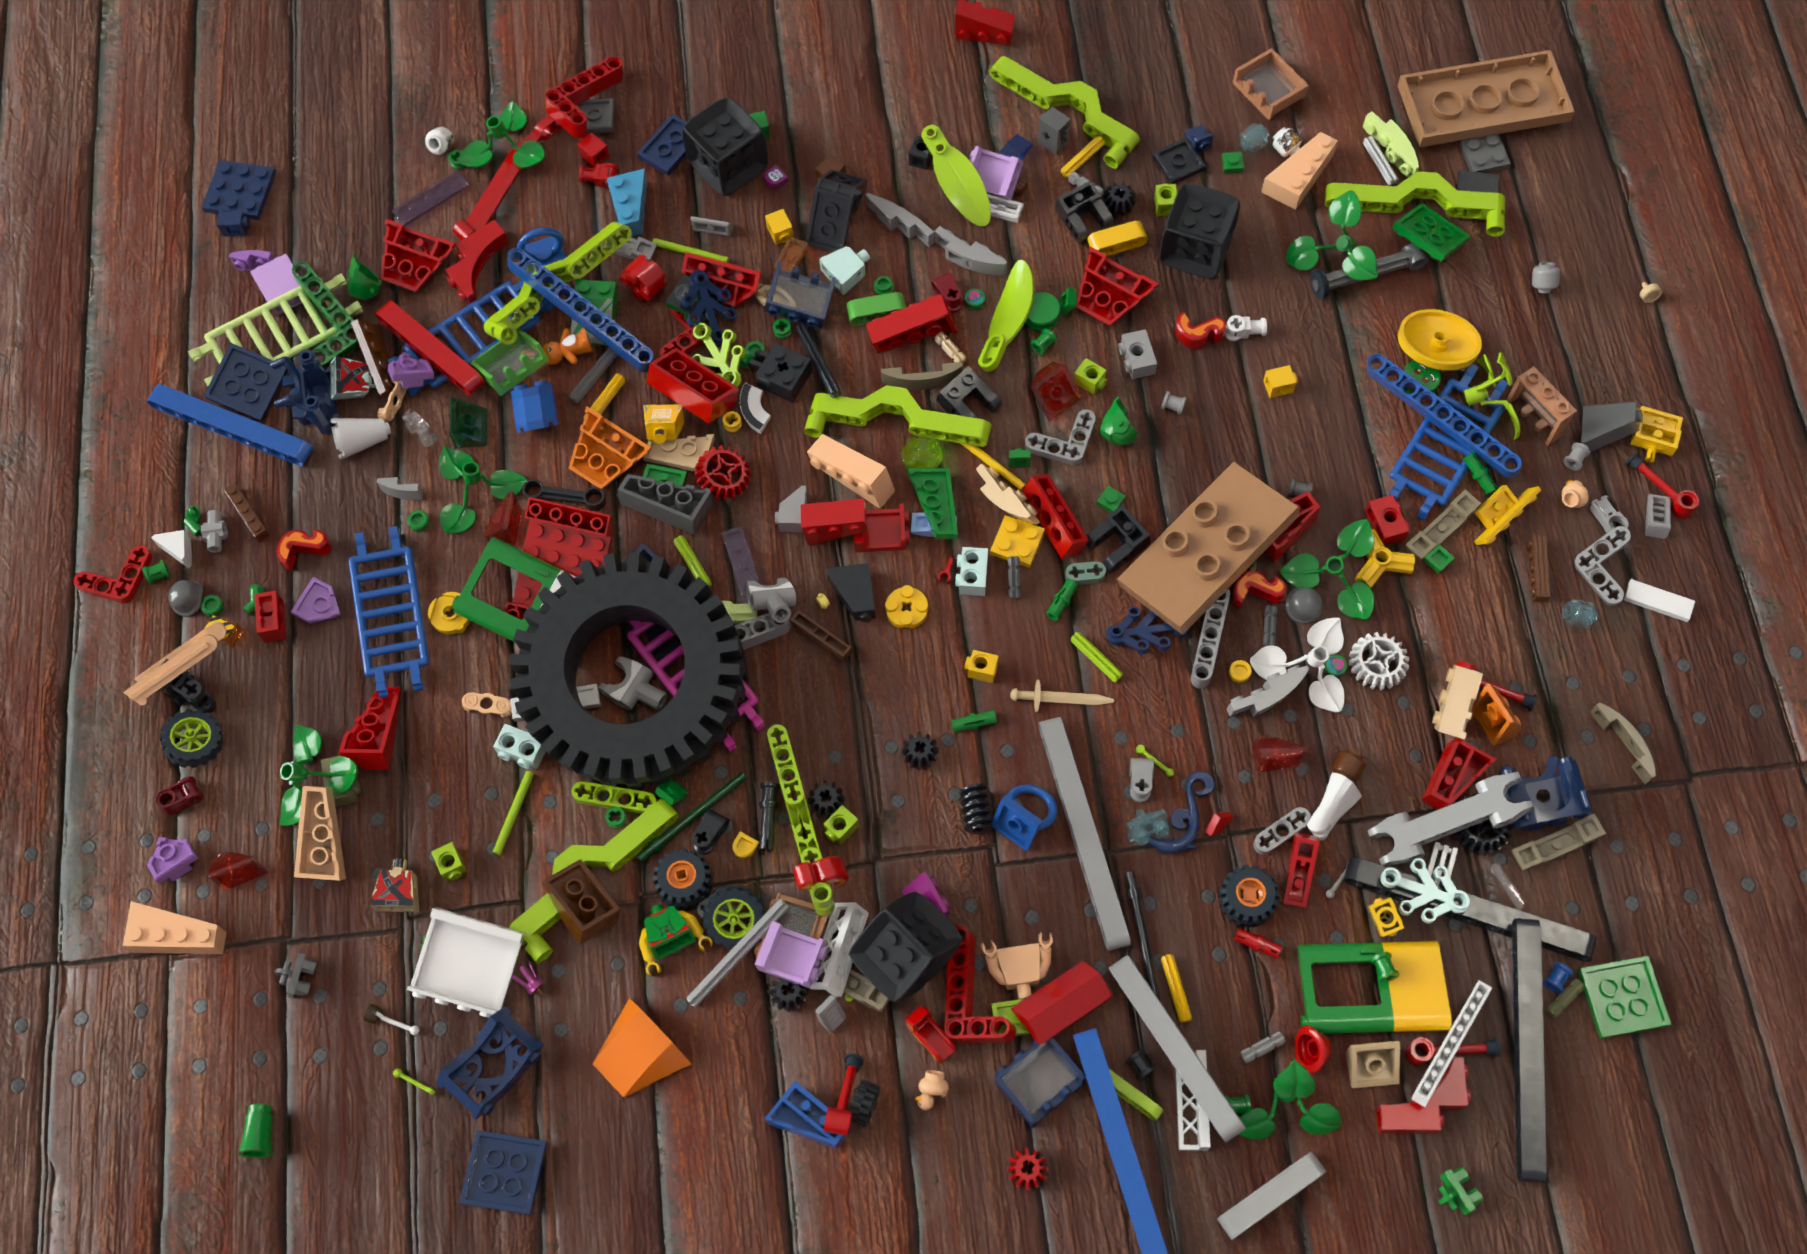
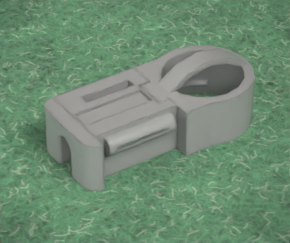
(1607, 514)

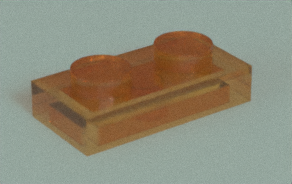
(791, 254)

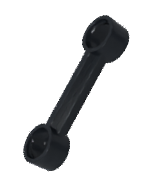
(565, 494)

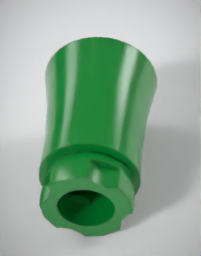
(257, 1132)

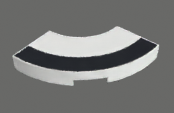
(751, 408)

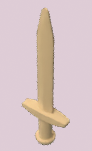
(1058, 697)

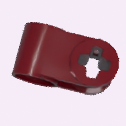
(950, 291)
(181, 796)

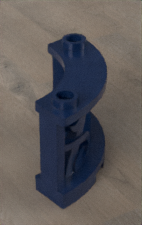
(459, 1066)

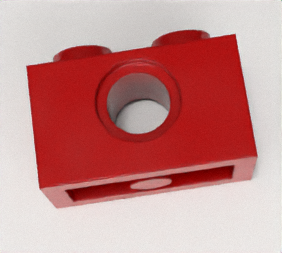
(1387, 531)

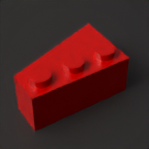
(833, 520)
(1455, 773)

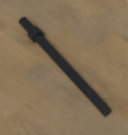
(1134, 895)

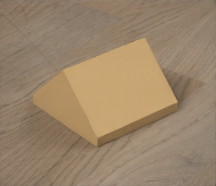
(1374, 1064)

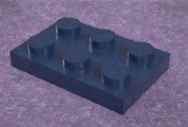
(665, 147)

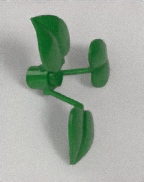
(511, 119)
(1361, 260)
(452, 466)
(1304, 569)
(306, 746)
(1292, 1084)

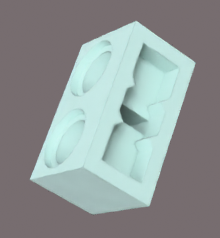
(972, 571)
(522, 744)

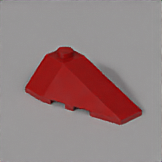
(373, 735)

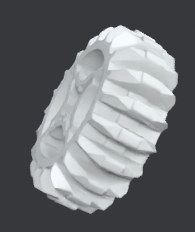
(1382, 676)

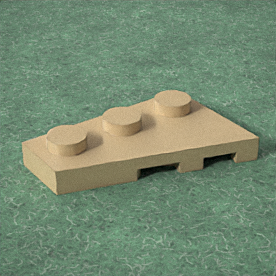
(679, 452)

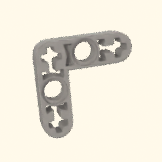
(1070, 446)
(1596, 568)

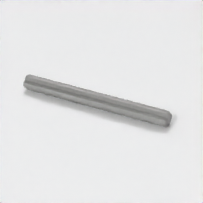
(737, 953)

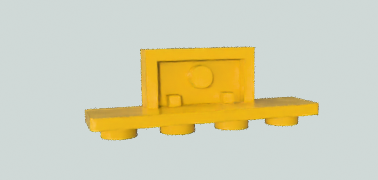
(1500, 510)

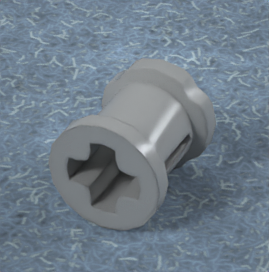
(1173, 402)
(1576, 457)

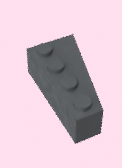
(667, 502)

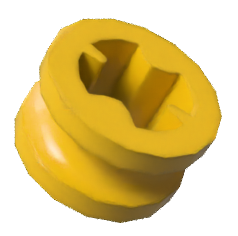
(728, 418)

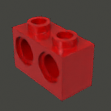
(270, 616)

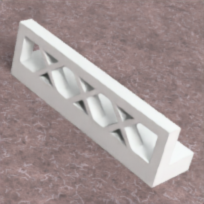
(839, 964)
(1202, 1119)

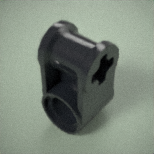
(711, 828)

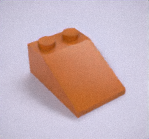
(1495, 716)

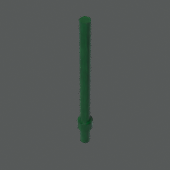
(658, 843)

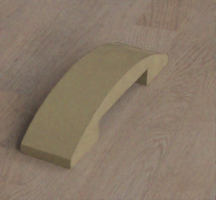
(923, 380)
(1444, 525)
(1630, 737)
(1559, 843)
(862, 990)

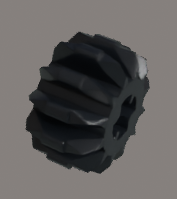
(1119, 198)
(920, 743)
(822, 792)
(790, 999)

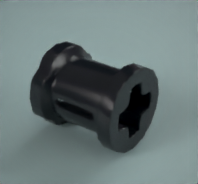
(1140, 1065)

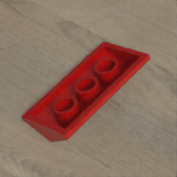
(1062, 1002)

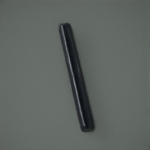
(818, 360)

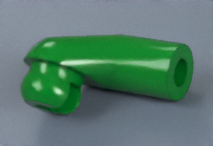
(192, 519)
(254, 589)

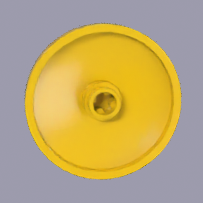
(1439, 339)

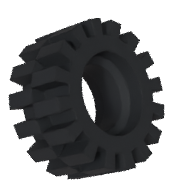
(864, 1102)

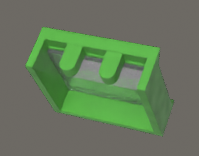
(509, 364)

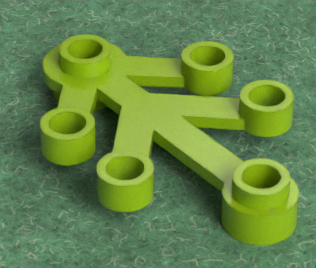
(720, 357)

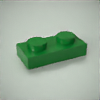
(663, 474)

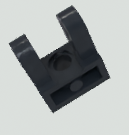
(1078, 202)
(966, 384)
(1127, 529)
(187, 689)

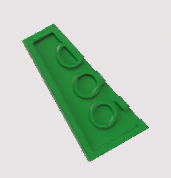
(936, 498)

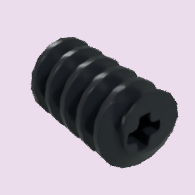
(974, 809)

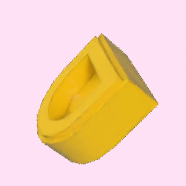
(744, 846)

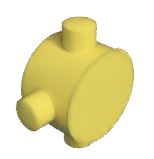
(822, 601)

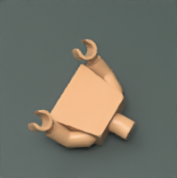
(1019, 965)

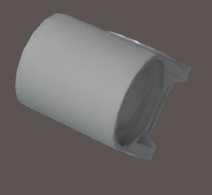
(1141, 776)

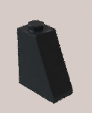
(854, 589)

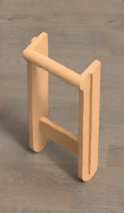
(178, 662)

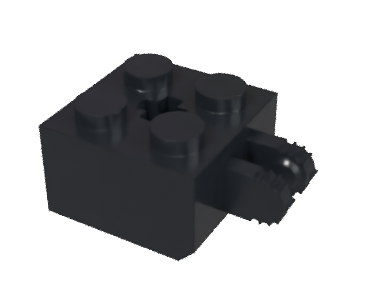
(781, 371)

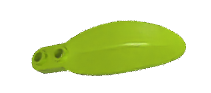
(958, 178)
(1009, 315)

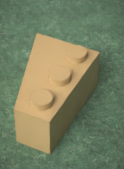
(1457, 701)

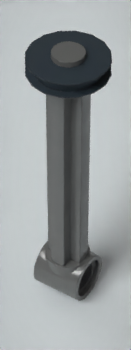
(1409, 257)

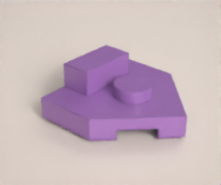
(410, 371)
(316, 603)
(171, 859)

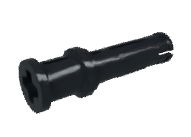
(768, 806)

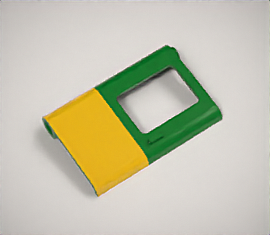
(1408, 1003)

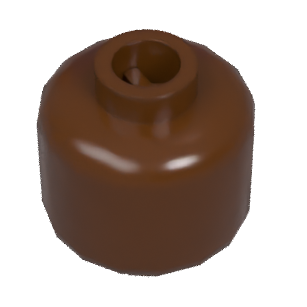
(1349, 764)

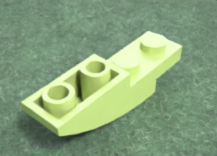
(1397, 145)

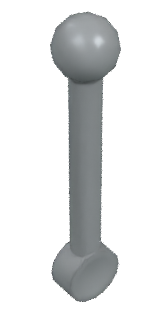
(1330, 893)

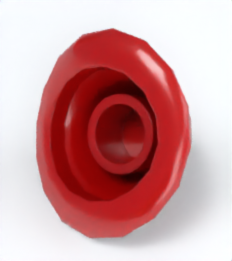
(1311, 1048)

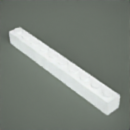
(1451, 1044)

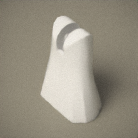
(1337, 800)

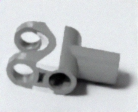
(775, 598)
(634, 687)

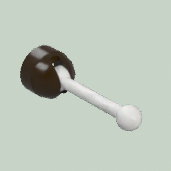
(375, 1014)

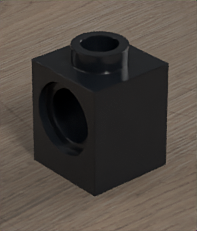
(919, 154)

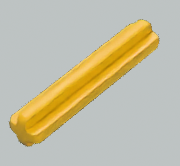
(1084, 155)
(608, 394)
(1176, 988)

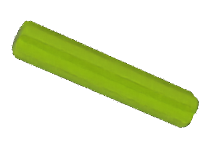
(690, 559)
(1096, 656)

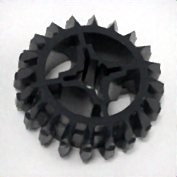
(1474, 840)

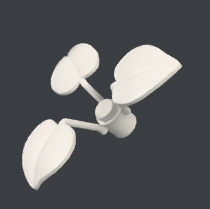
(1327, 640)

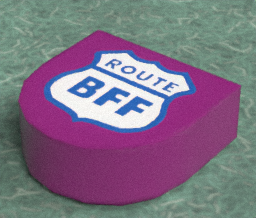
(775, 177)

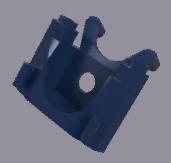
(312, 394)
(1565, 793)

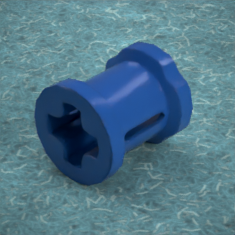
(1557, 977)

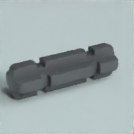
(1014, 576)
(1270, 626)

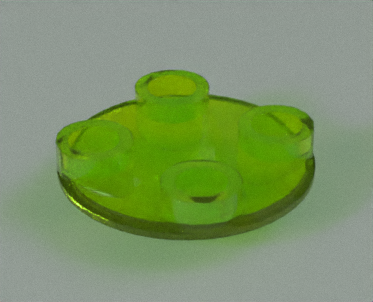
(922, 453)

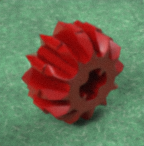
(1035, 1173)

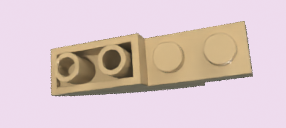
(1005, 497)

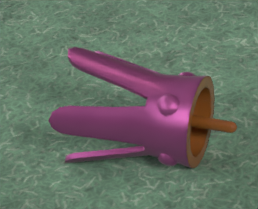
(534, 984)

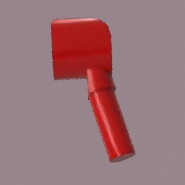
(946, 572)

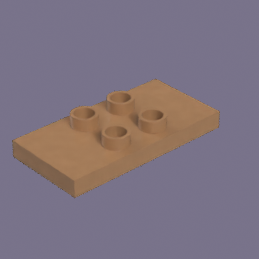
(1485, 98)
(1208, 547)

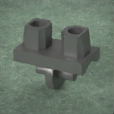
(302, 965)

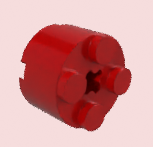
(643, 278)

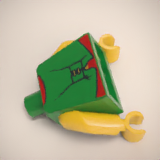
(667, 933)

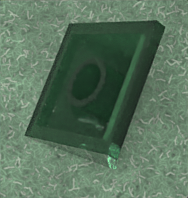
(467, 424)

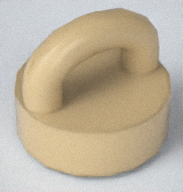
(1650, 292)

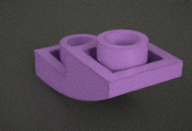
(249, 259)

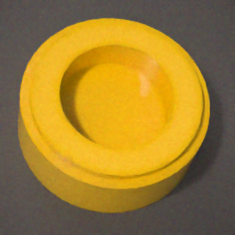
(1240, 671)

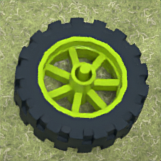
(184, 721)
(720, 897)

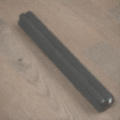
(592, 376)

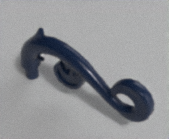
(1191, 815)

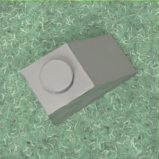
(790, 511)

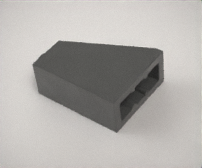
(1609, 423)

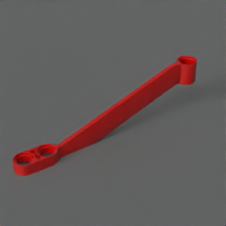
(501, 183)

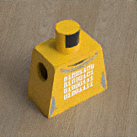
(663, 422)

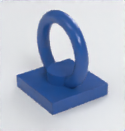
(544, 250)
(1019, 823)

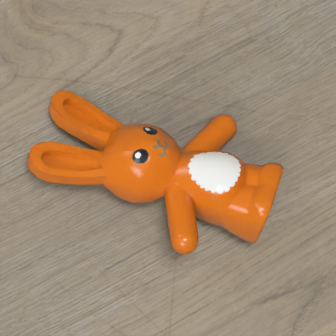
(568, 347)

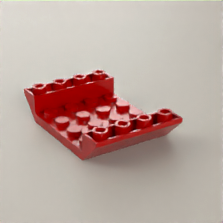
(563, 539)

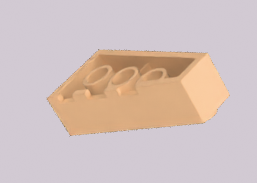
(1298, 173)
(852, 470)
(318, 840)
(167, 932)

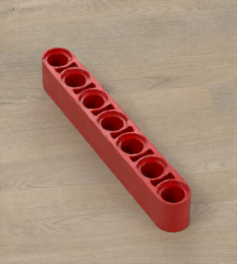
(430, 348)

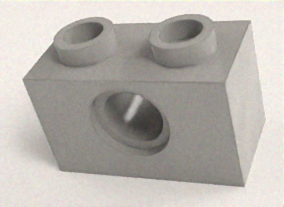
(1138, 343)

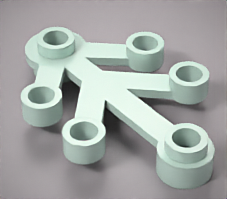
(1428, 890)

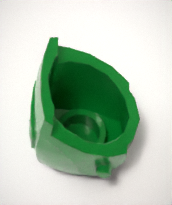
(362, 281)
(1116, 426)

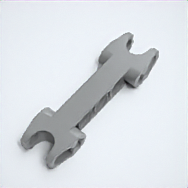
(1487, 804)

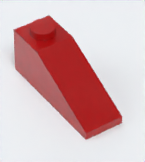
(1300, 869)

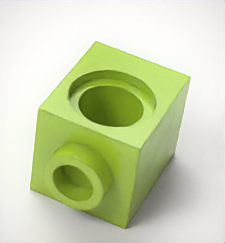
(1164, 205)
(1089, 369)
(843, 816)
(443, 855)

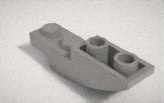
(974, 257)
(1275, 690)

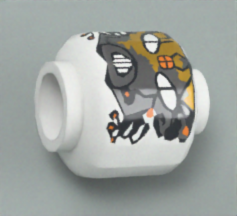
(439, 140)
(1286, 142)

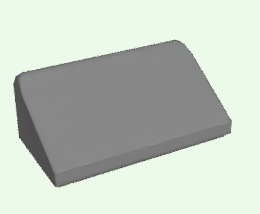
(711, 226)

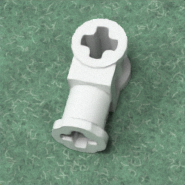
(1244, 327)

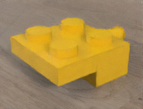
(1657, 433)
(1017, 539)

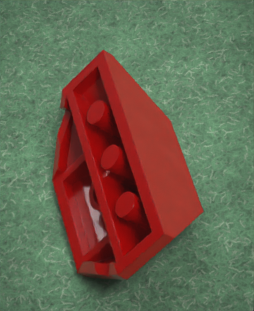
(739, 280)

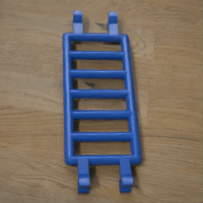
(458, 317)
(1425, 428)
(361, 615)

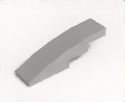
(896, 216)

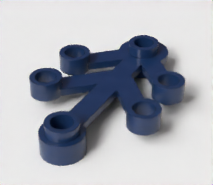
(707, 303)
(1122, 633)

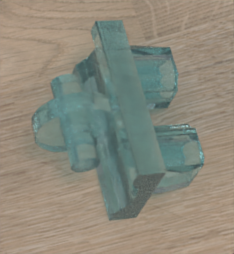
(1146, 824)

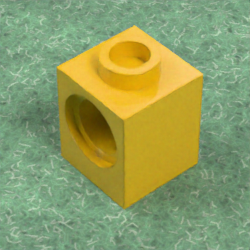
(779, 226)
(1280, 381)
(986, 674)

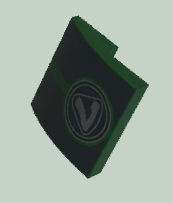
(679, 292)

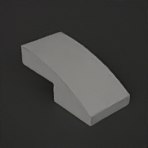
(634, 248)
(394, 488)

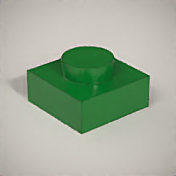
(1232, 162)
(1067, 301)
(1019, 458)
(1110, 499)
(1438, 559)
(671, 792)

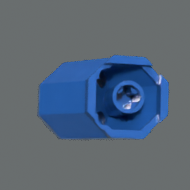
(534, 406)

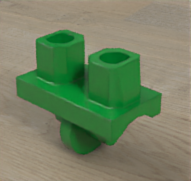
(1453, 1182)

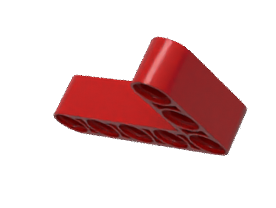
(563, 98)
(965, 994)

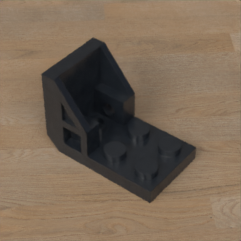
(833, 203)

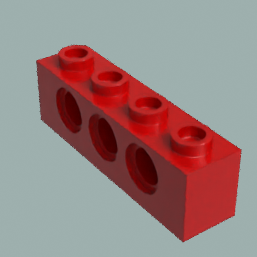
(1055, 516)

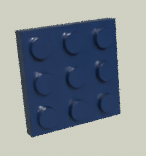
(239, 188)
(245, 382)
(503, 1172)

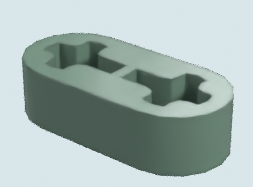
(1085, 572)

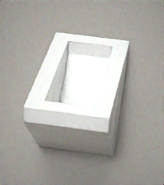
(177, 545)

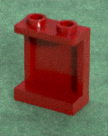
(885, 531)

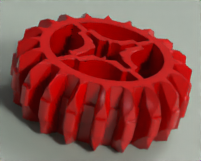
(734, 465)

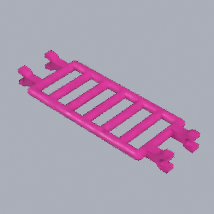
(670, 683)

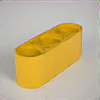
(1118, 238)

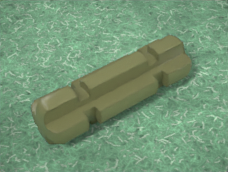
(1565, 998)

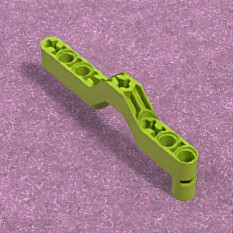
(1076, 94)
(1427, 186)
(568, 269)
(900, 402)
(798, 814)
(611, 855)

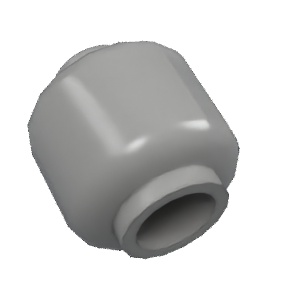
(1546, 277)

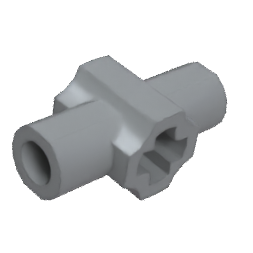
(214, 531)

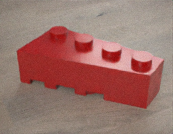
(911, 324)

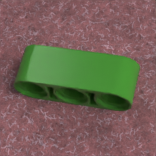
(869, 308)

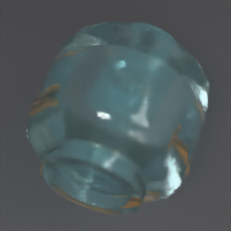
(1253, 138)
(1579, 613)

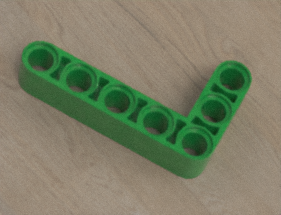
(330, 314)

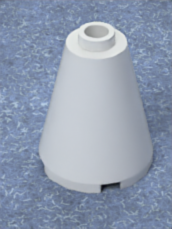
(357, 434)

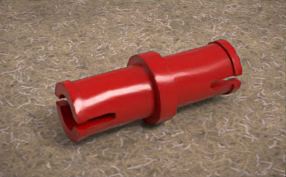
(1257, 942)

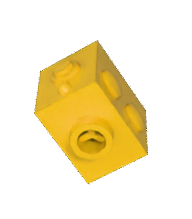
(1393, 923)

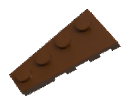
(375, 354)

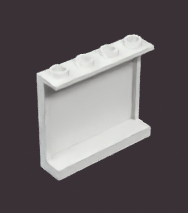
(466, 962)

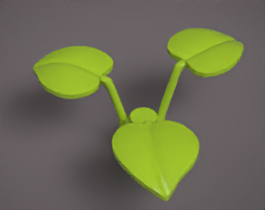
(1479, 393)

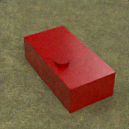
(692, 385)

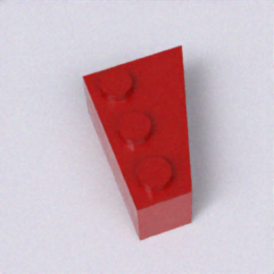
(983, 24)
(1308, 516)

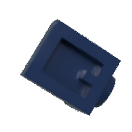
(1199, 138)

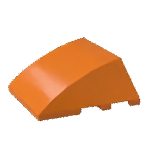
(604, 450)
(637, 1053)

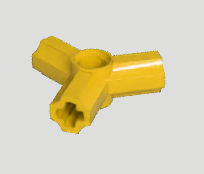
(1392, 562)

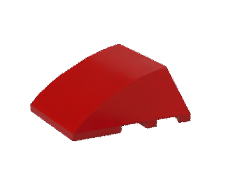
(411, 256)
(1110, 288)

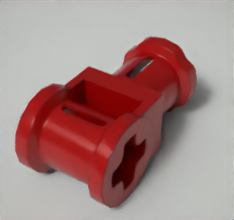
(599, 174)

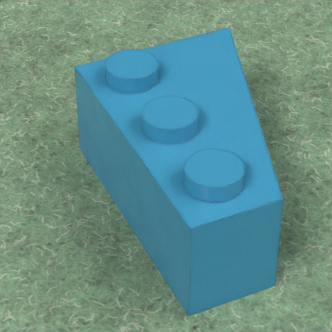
(629, 198)

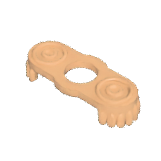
(389, 412)
(500, 705)

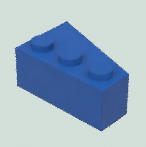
(804, 1116)

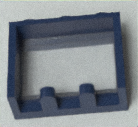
(799, 297)
(1039, 1080)

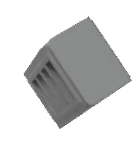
(1659, 528)
(830, 1014)

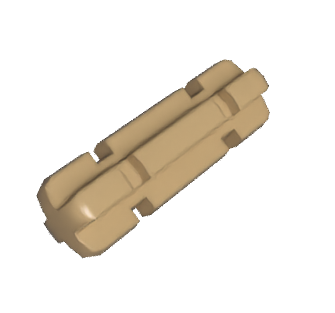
(950, 348)

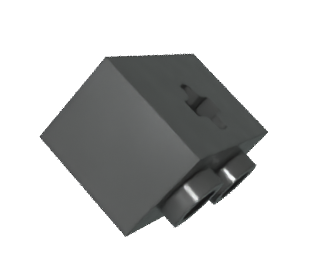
(1054, 130)

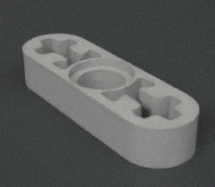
(1265, 835)

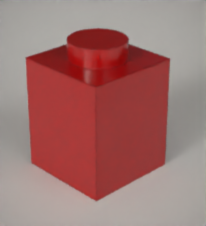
(593, 149)

